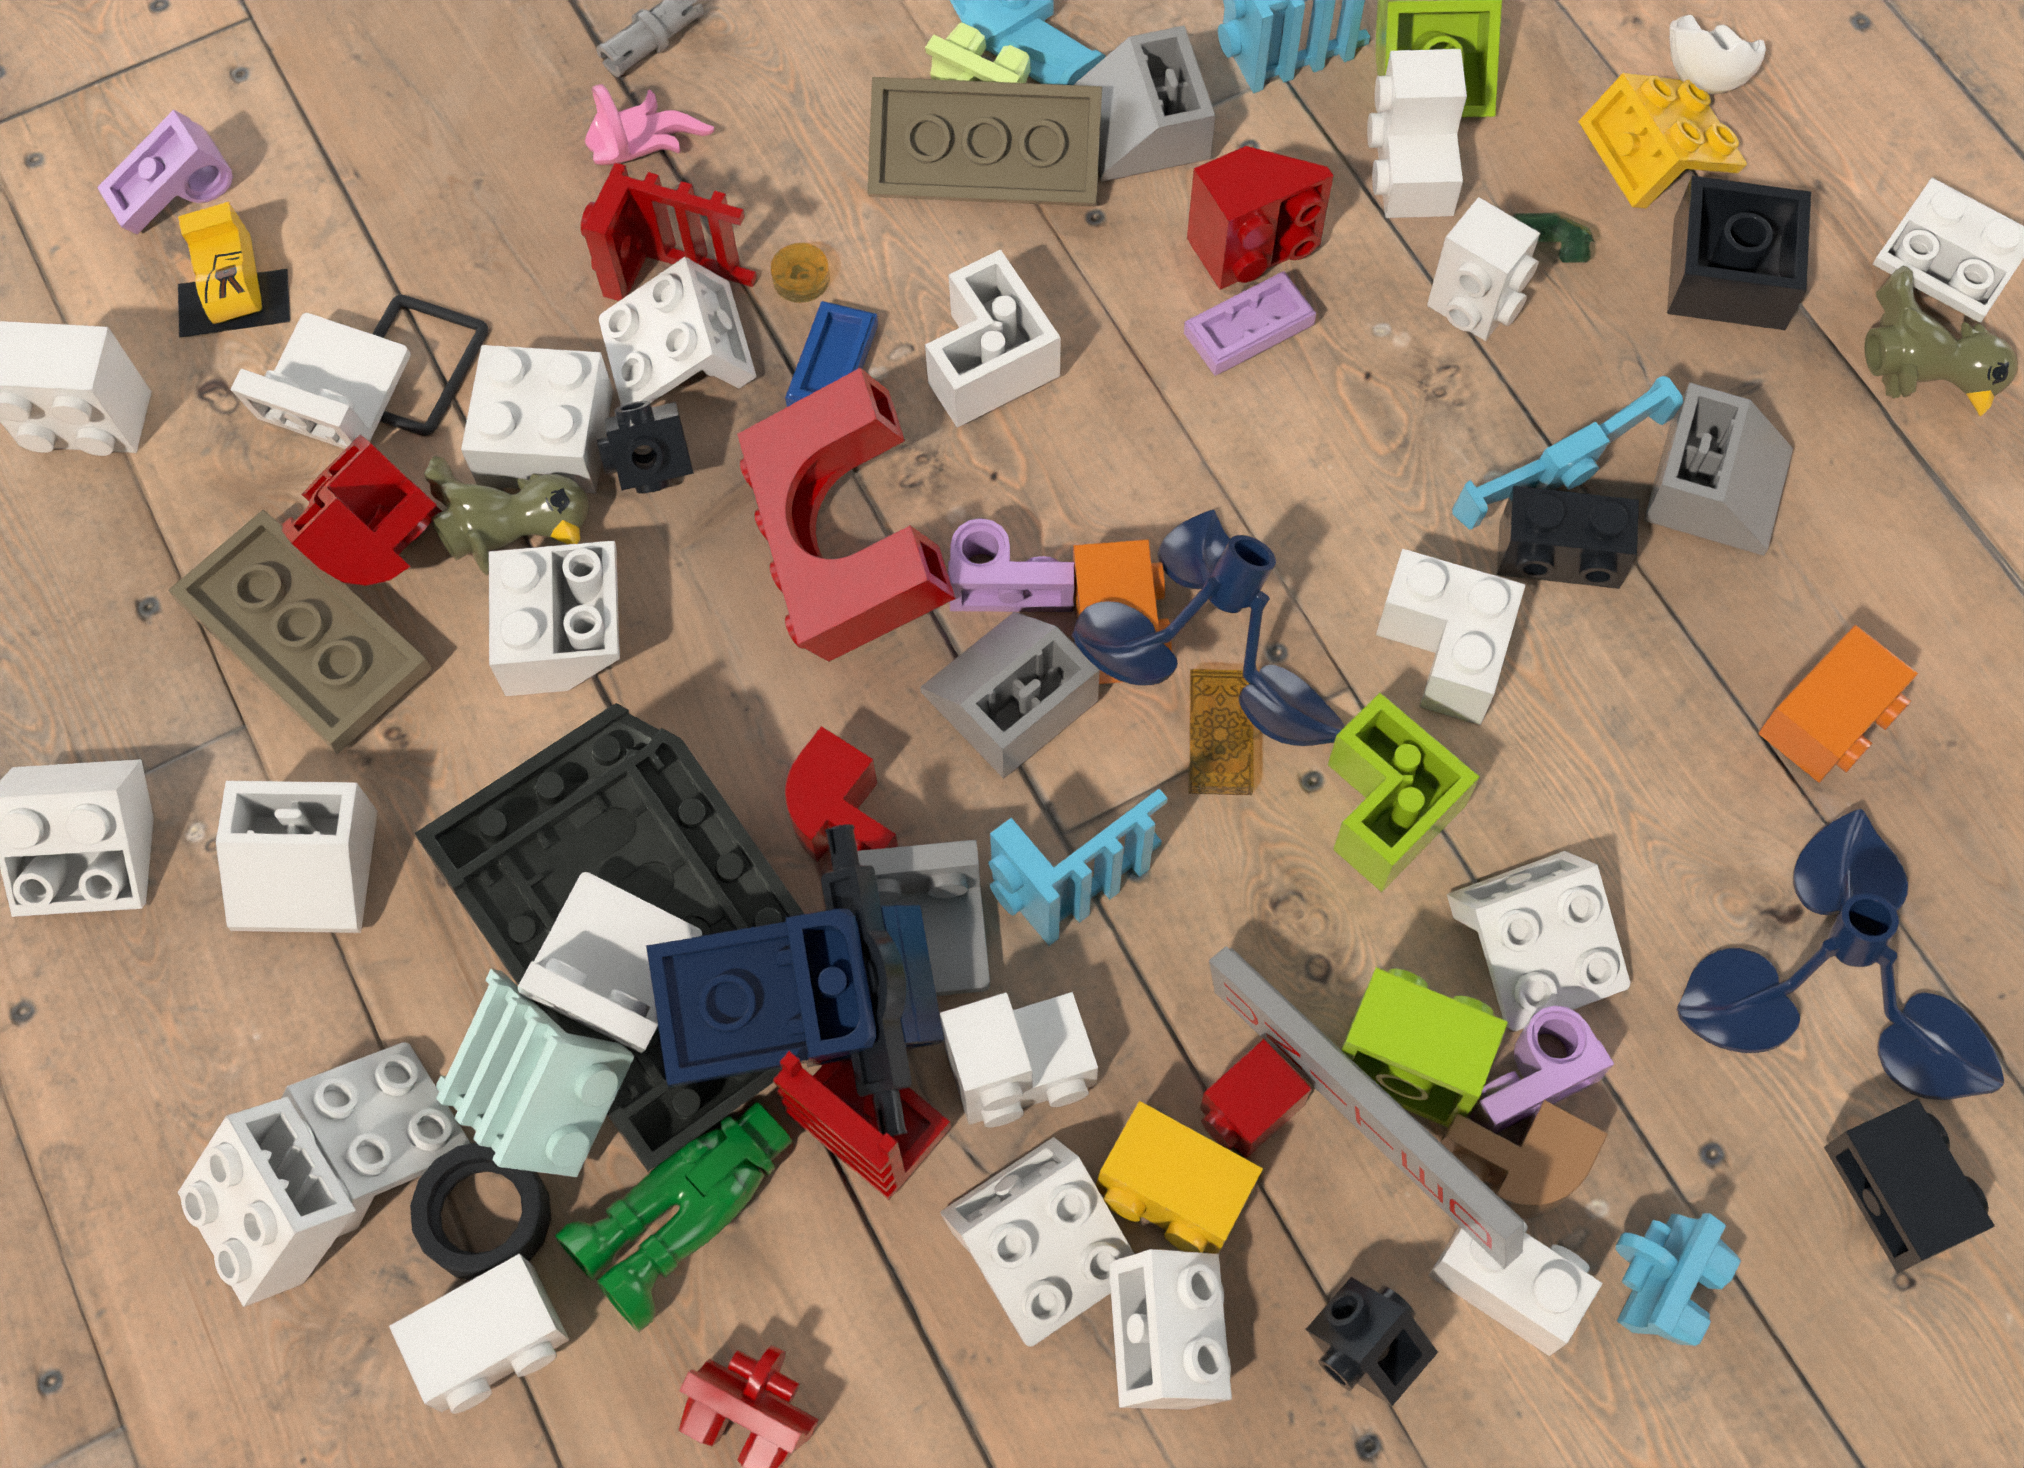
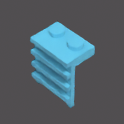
(1267, 36)
(1048, 893)

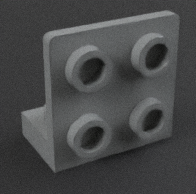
(948, 889)

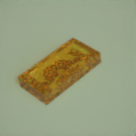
(1219, 735)

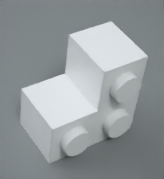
(1417, 133)
(1000, 345)
(1461, 619)
(1017, 1056)

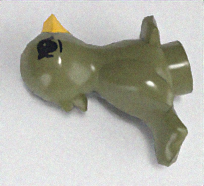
(1920, 349)
(489, 519)

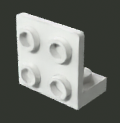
(672, 331)
(327, 382)
(1545, 936)
(599, 964)
(376, 1122)
(1040, 1239)

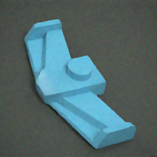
(1021, 24)
(1571, 459)

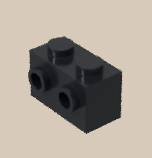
(1568, 537)
(1909, 1185)

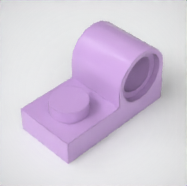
(169, 162)
(1002, 584)
(1545, 1077)

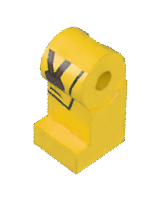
(222, 262)

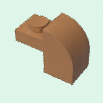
(1537, 1171)

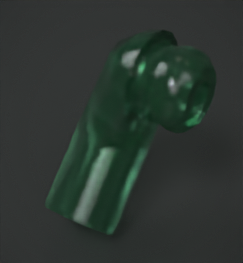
(1555, 227)

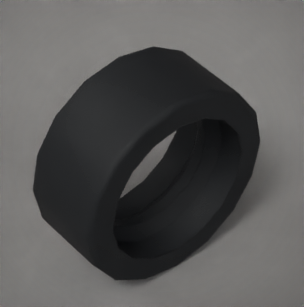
(440, 1181)

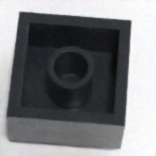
(1739, 253)

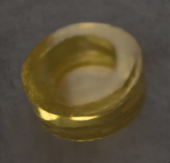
(800, 272)

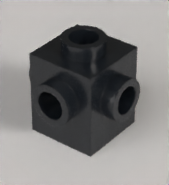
(641, 425)
(1371, 1340)

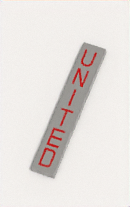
(1369, 1108)

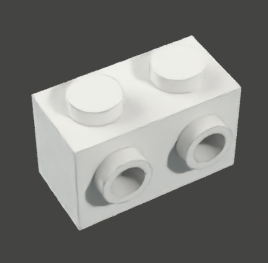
(1484, 270)
(1534, 1297)
(1169, 1330)
(480, 1336)

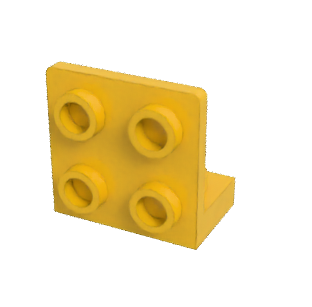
(1654, 131)

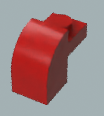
(826, 791)

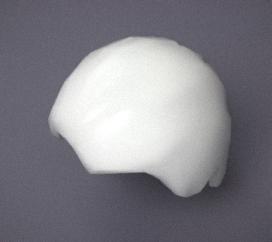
(1713, 59)

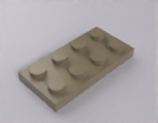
(984, 141)
(300, 631)

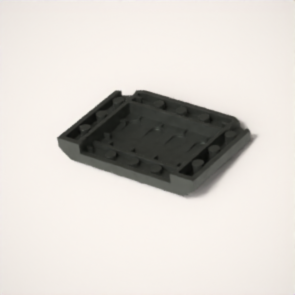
(645, 819)

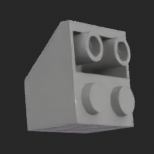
(1151, 105)
(1720, 471)
(1014, 690)

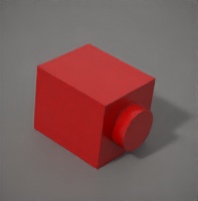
(1253, 1100)

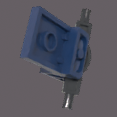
(816, 986)

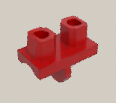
(753, 1397)

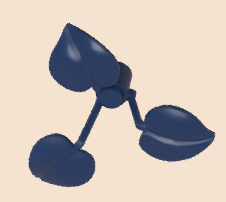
(1231, 577)
(1849, 872)

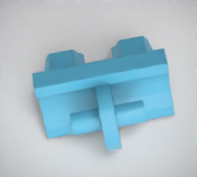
(1666, 1271)

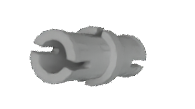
(647, 33)

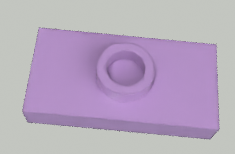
(1249, 323)

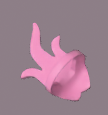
(636, 130)

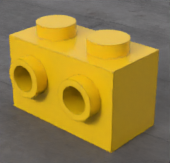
(1176, 1181)

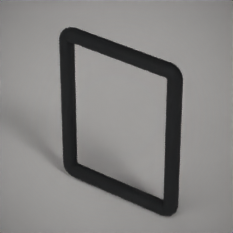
(459, 372)

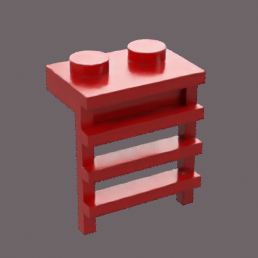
(634, 223)
(847, 1125)

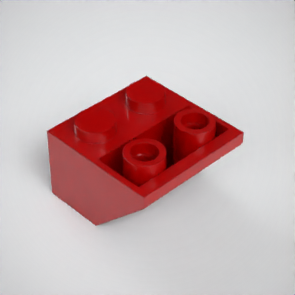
(1256, 212)

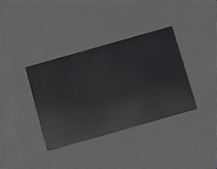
(274, 309)

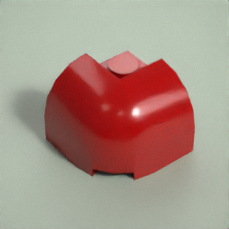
(360, 517)

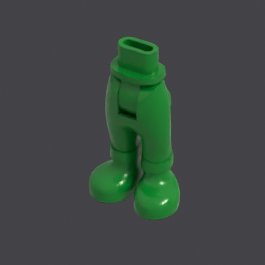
(710, 1183)

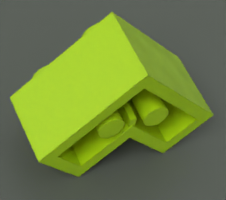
(1408, 786)

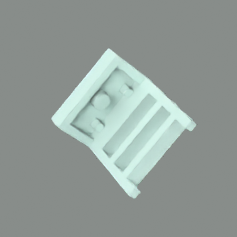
(531, 1084)

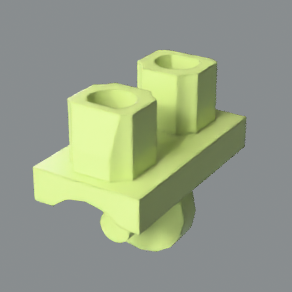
(960, 59)

